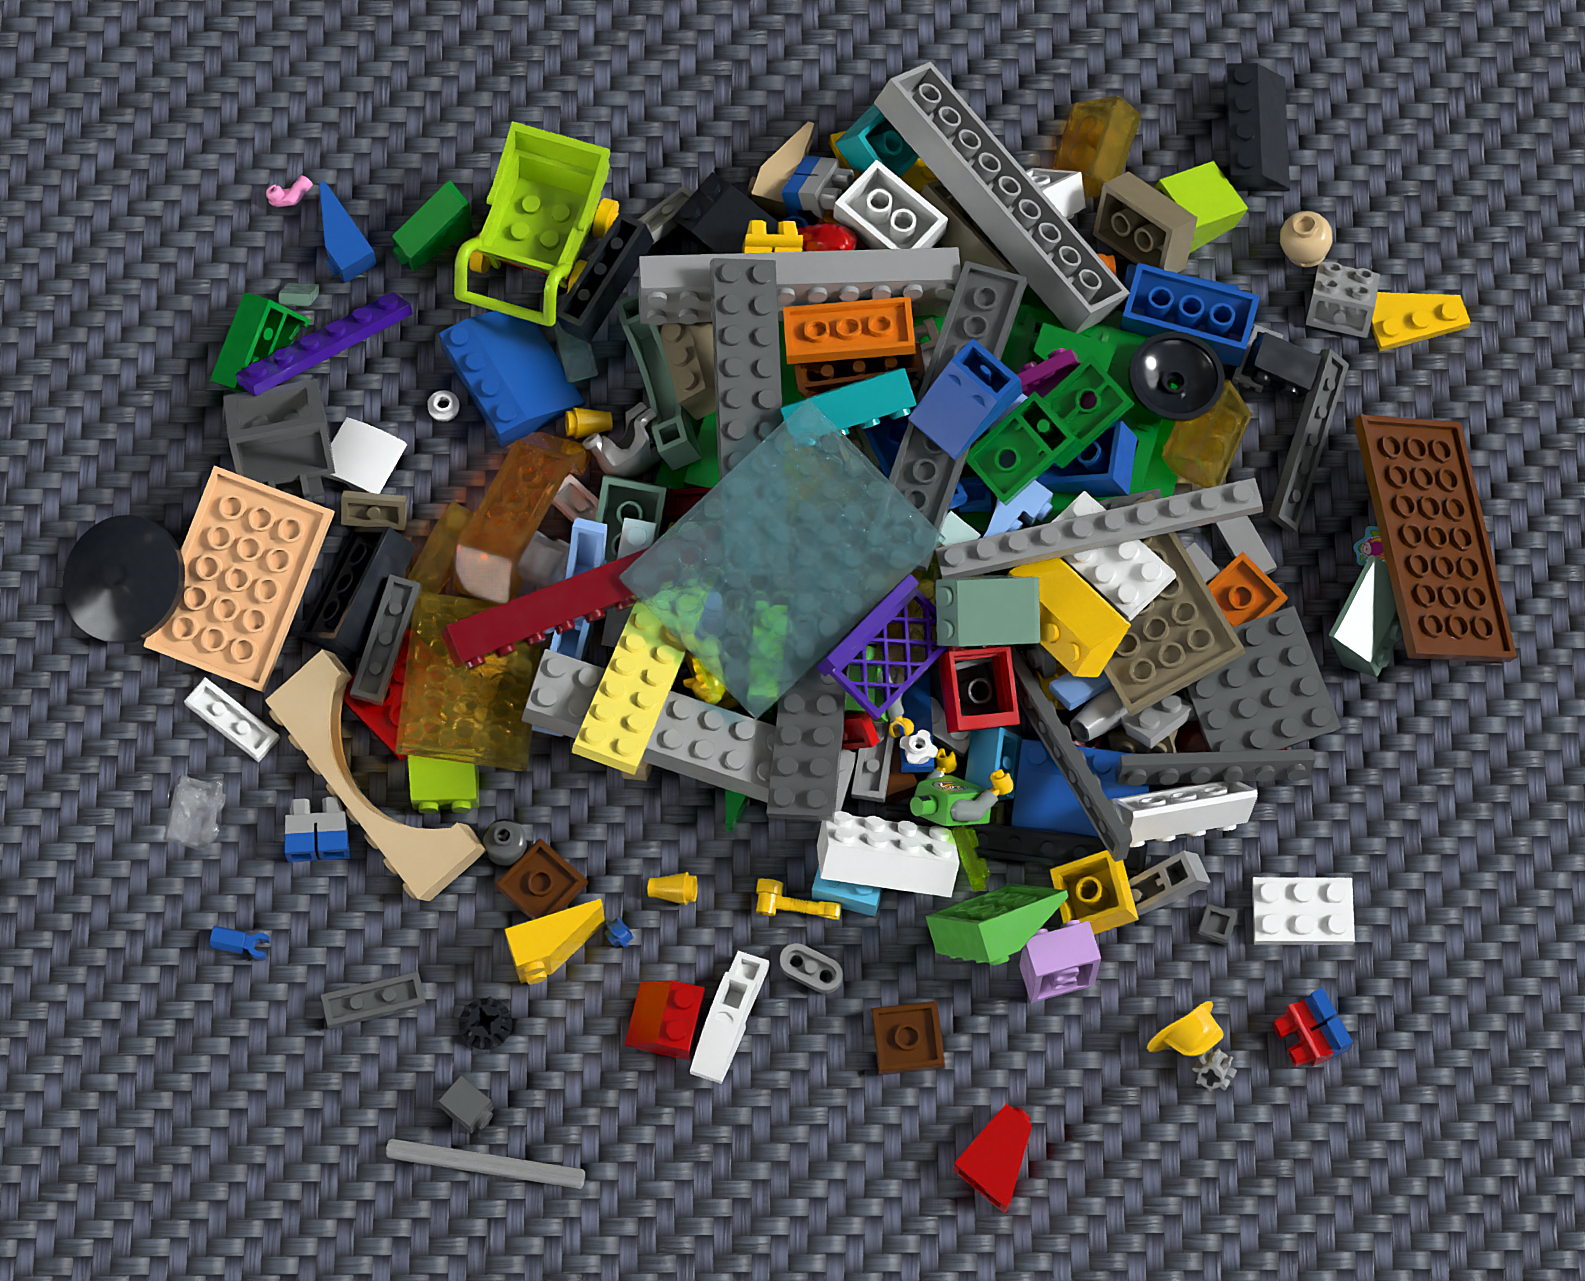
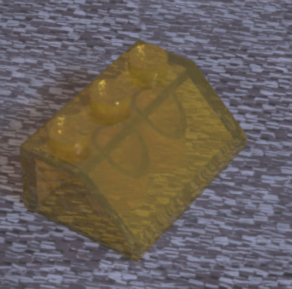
(1097, 141)
(1207, 445)

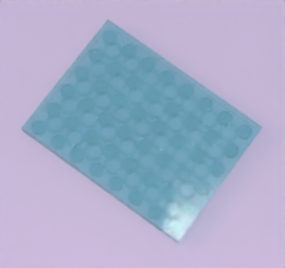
(782, 558)

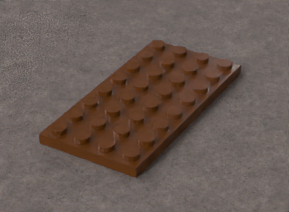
(1434, 539)

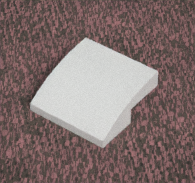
(364, 456)

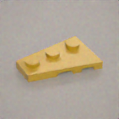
(1415, 317)

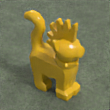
(706, 686)

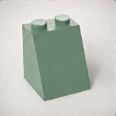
(987, 610)

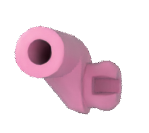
(288, 197)

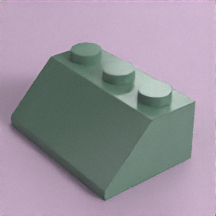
(1368, 621)

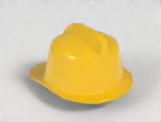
(1191, 1034)

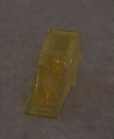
(440, 551)

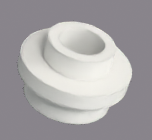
(447, 413)

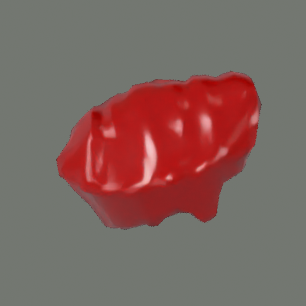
(828, 237)

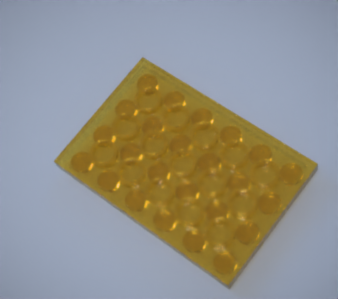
(462, 711)

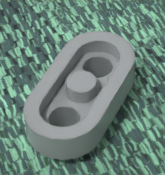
(812, 968)

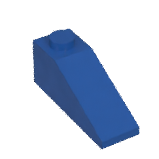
(345, 245)

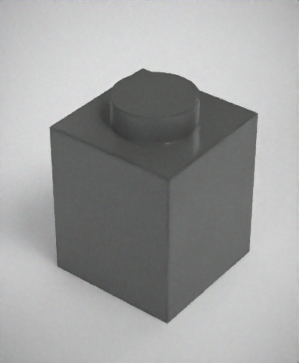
(467, 1105)

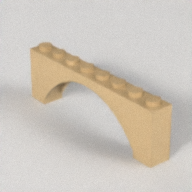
(311, 712)

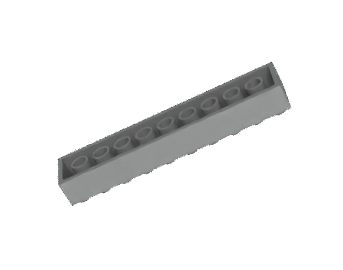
(1001, 198)
(680, 285)
(687, 738)

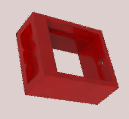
(1004, 682)

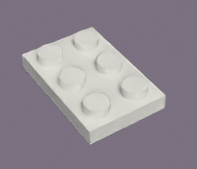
(1303, 911)

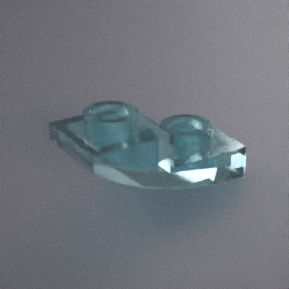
(576, 356)

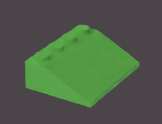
(993, 923)

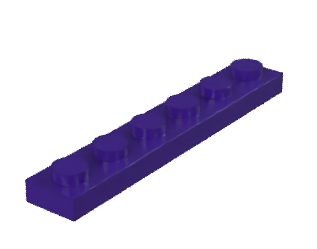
(324, 343)

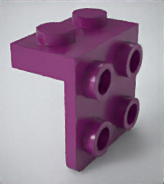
(1048, 374)

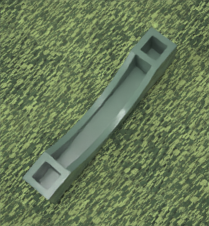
(672, 424)

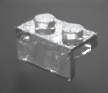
(194, 812)

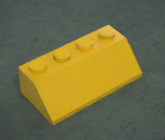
(1074, 618)

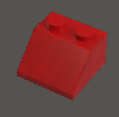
(666, 1018)

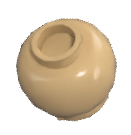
(1306, 238)

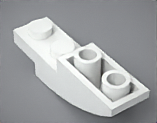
(728, 1017)

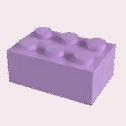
(1060, 961)

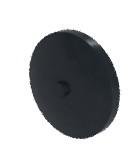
(123, 579)

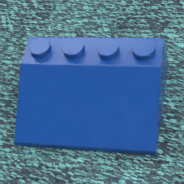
(509, 373)
(1045, 798)

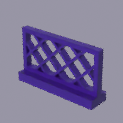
(865, 633)

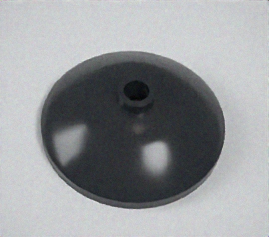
(1181, 361)

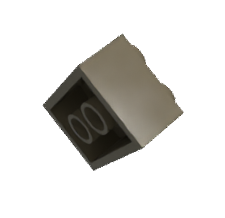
(1144, 224)

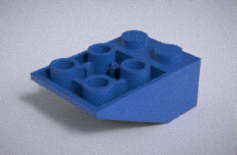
(966, 399)

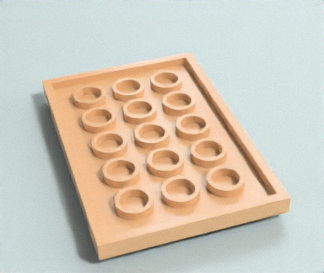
(242, 578)

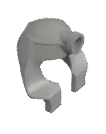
(632, 453)

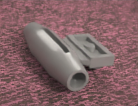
(1149, 726)

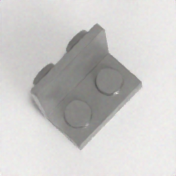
(1343, 299)

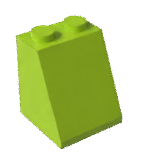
(1207, 196)

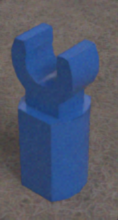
(238, 941)

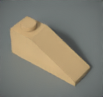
(778, 169)

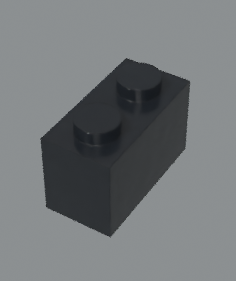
(1281, 365)

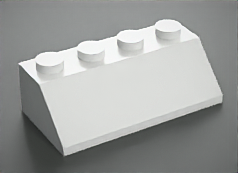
(1185, 810)

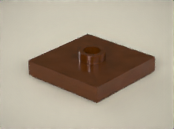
(541, 882)
(907, 1038)

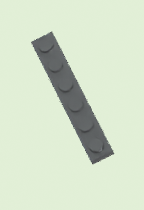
(1308, 441)
(1214, 767)

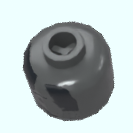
(513, 844)

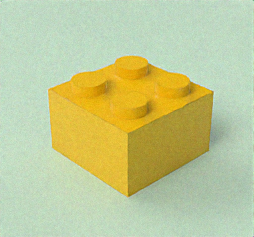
(1096, 892)

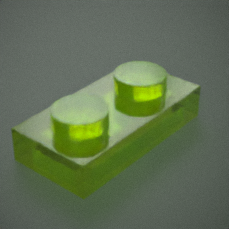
(975, 868)

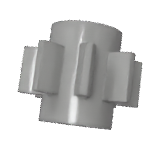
(1214, 1070)

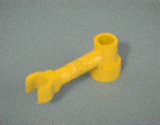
(771, 898)

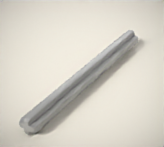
(485, 1163)

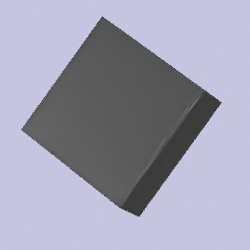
(1216, 924)

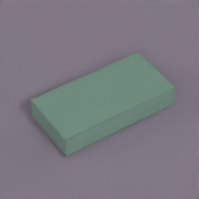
(298, 294)

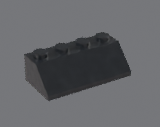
(1255, 128)
(354, 590)

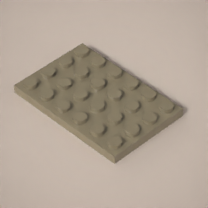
(1174, 636)

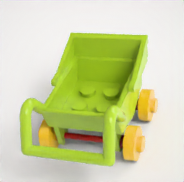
(539, 216)

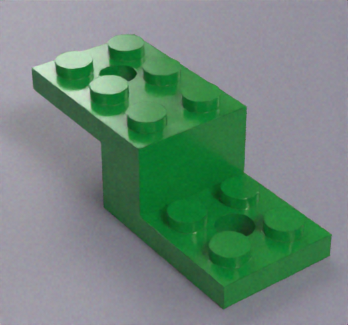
(1048, 430)

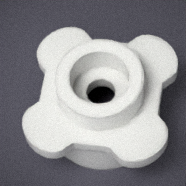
(916, 755)

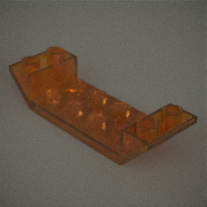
(512, 514)

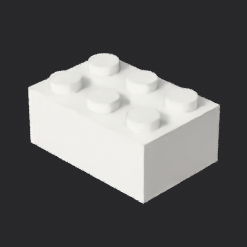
(889, 212)

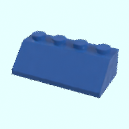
(1179, 303)

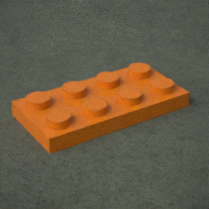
(849, 330)

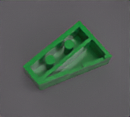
(255, 333)

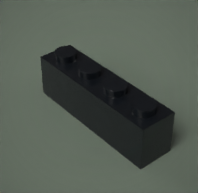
(604, 277)

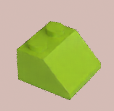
(443, 785)

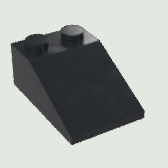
(719, 217)

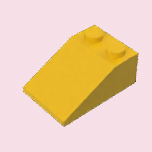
(549, 941)

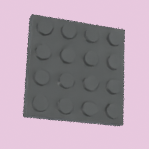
(1268, 694)

